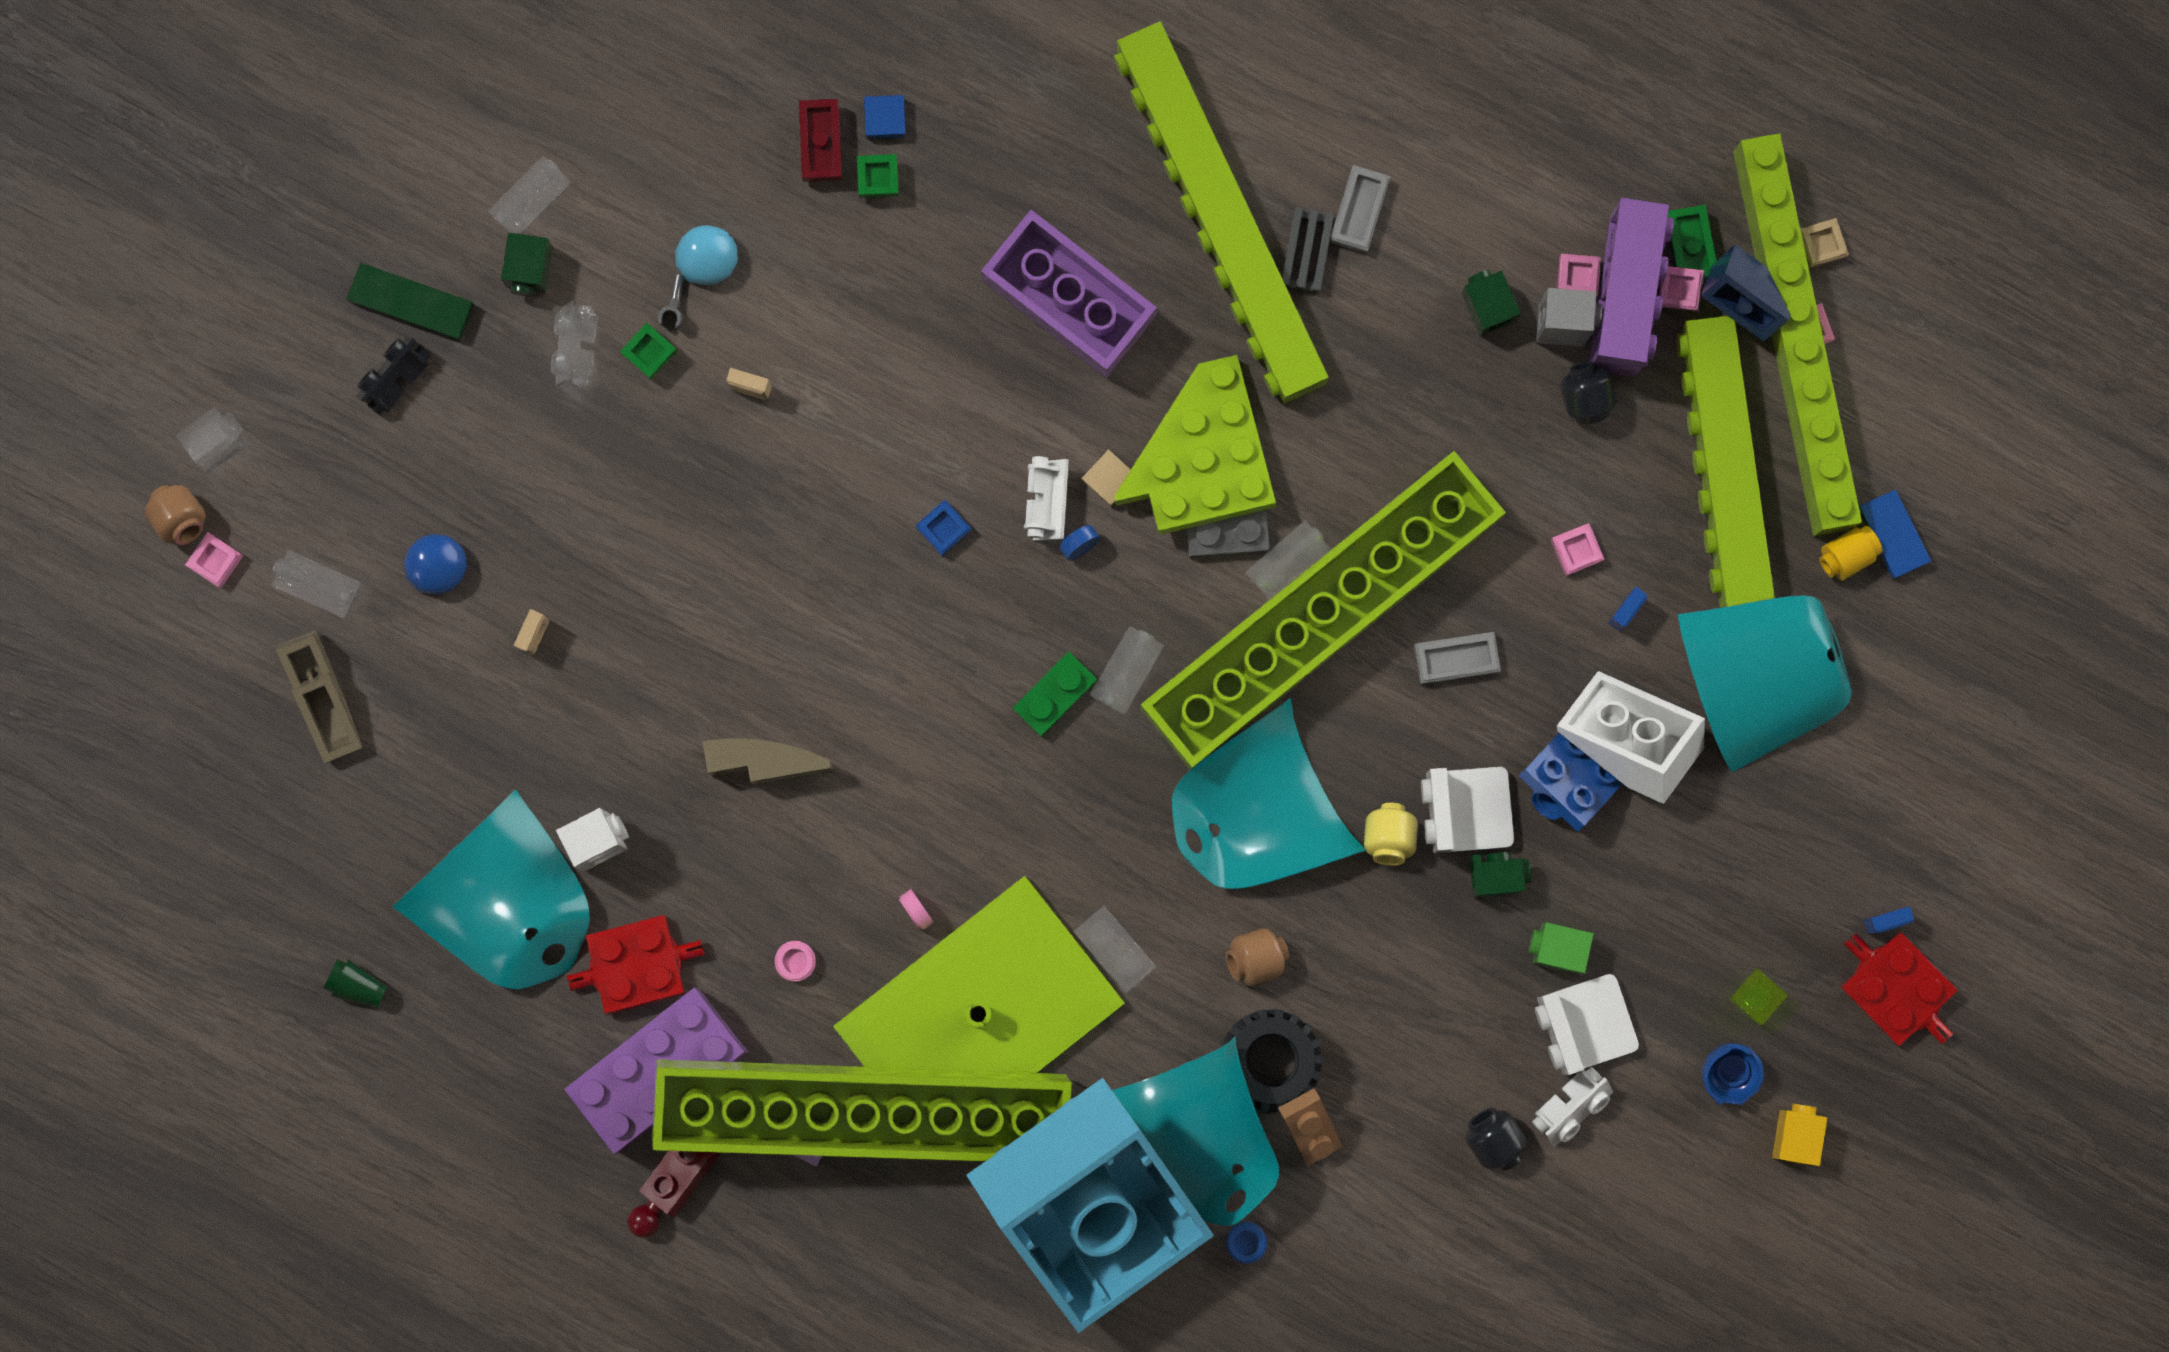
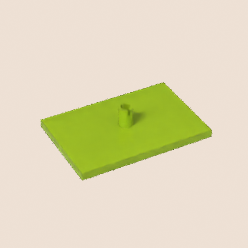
(1013, 963)

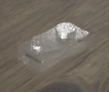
(1114, 949)

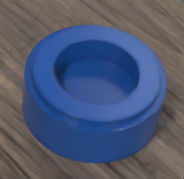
(1079, 542)
(1246, 1242)

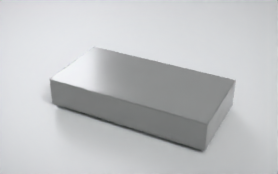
(1359, 209)
(1457, 658)

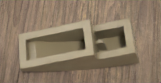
(319, 696)
(762, 758)

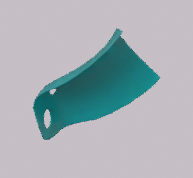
(1266, 808)
(497, 888)
(1202, 1126)

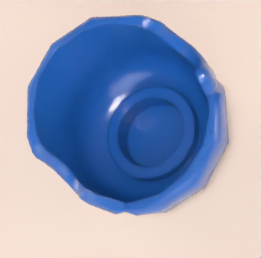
(435, 564)
(1732, 1073)

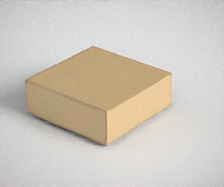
(1823, 243)
(748, 384)
(1106, 477)
(531, 632)

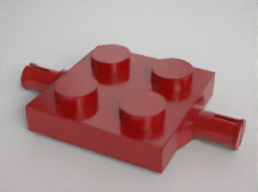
(635, 965)
(1898, 988)

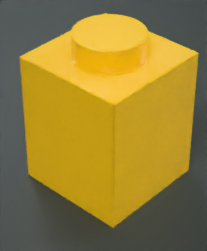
(1800, 1135)

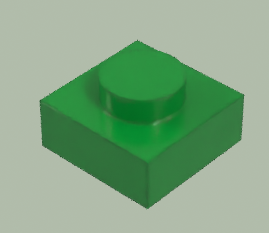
(877, 176)
(648, 351)

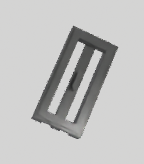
(1312, 218)

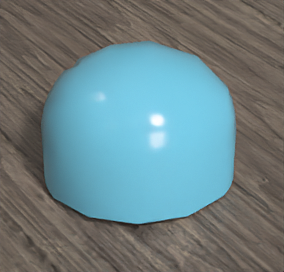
(706, 255)

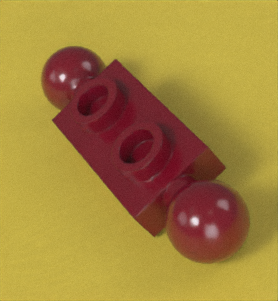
(669, 1188)

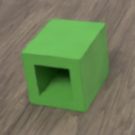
(1561, 947)

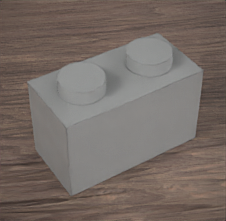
(1567, 317)

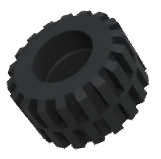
(1301, 1040)

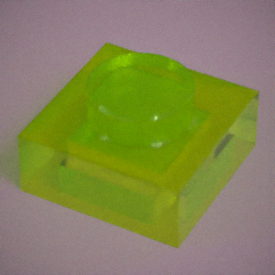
(1758, 997)

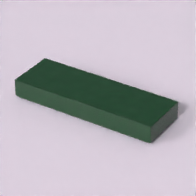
(410, 301)

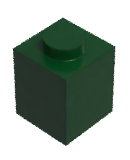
(526, 264)
(1490, 302)

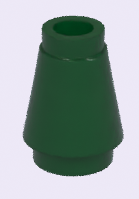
(354, 984)

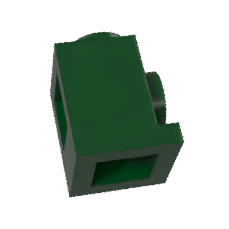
(1498, 875)

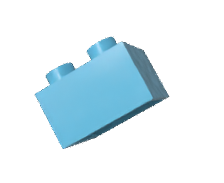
(1089, 1205)

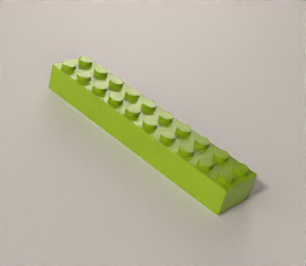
(1322, 610)
(847, 1109)

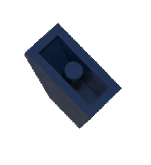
(1746, 293)

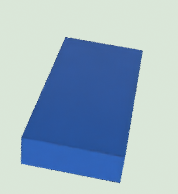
(1899, 539)

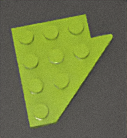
(1203, 455)

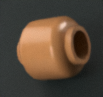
(175, 514)
(1256, 957)

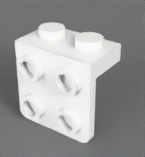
(1467, 809)
(1586, 1024)

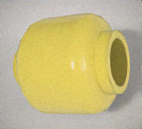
(1391, 834)

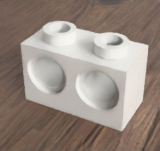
(593, 838)

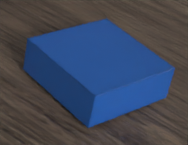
(884, 116)
(943, 528)
(1627, 609)
(1888, 920)

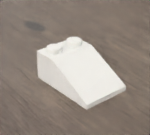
(1634, 735)

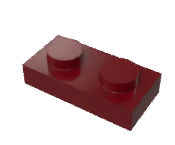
(820, 140)

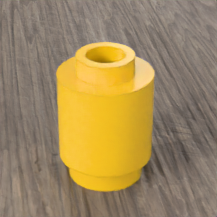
(1850, 552)

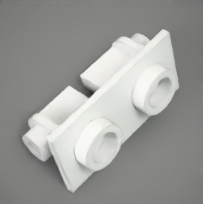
(1047, 512)
(1565, 1119)

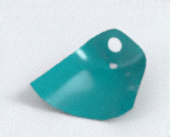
(1764, 673)

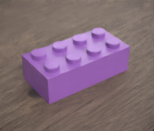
(1630, 284)
(1068, 293)
(620, 1088)

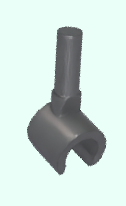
(674, 303)

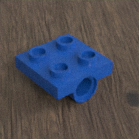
(1568, 783)

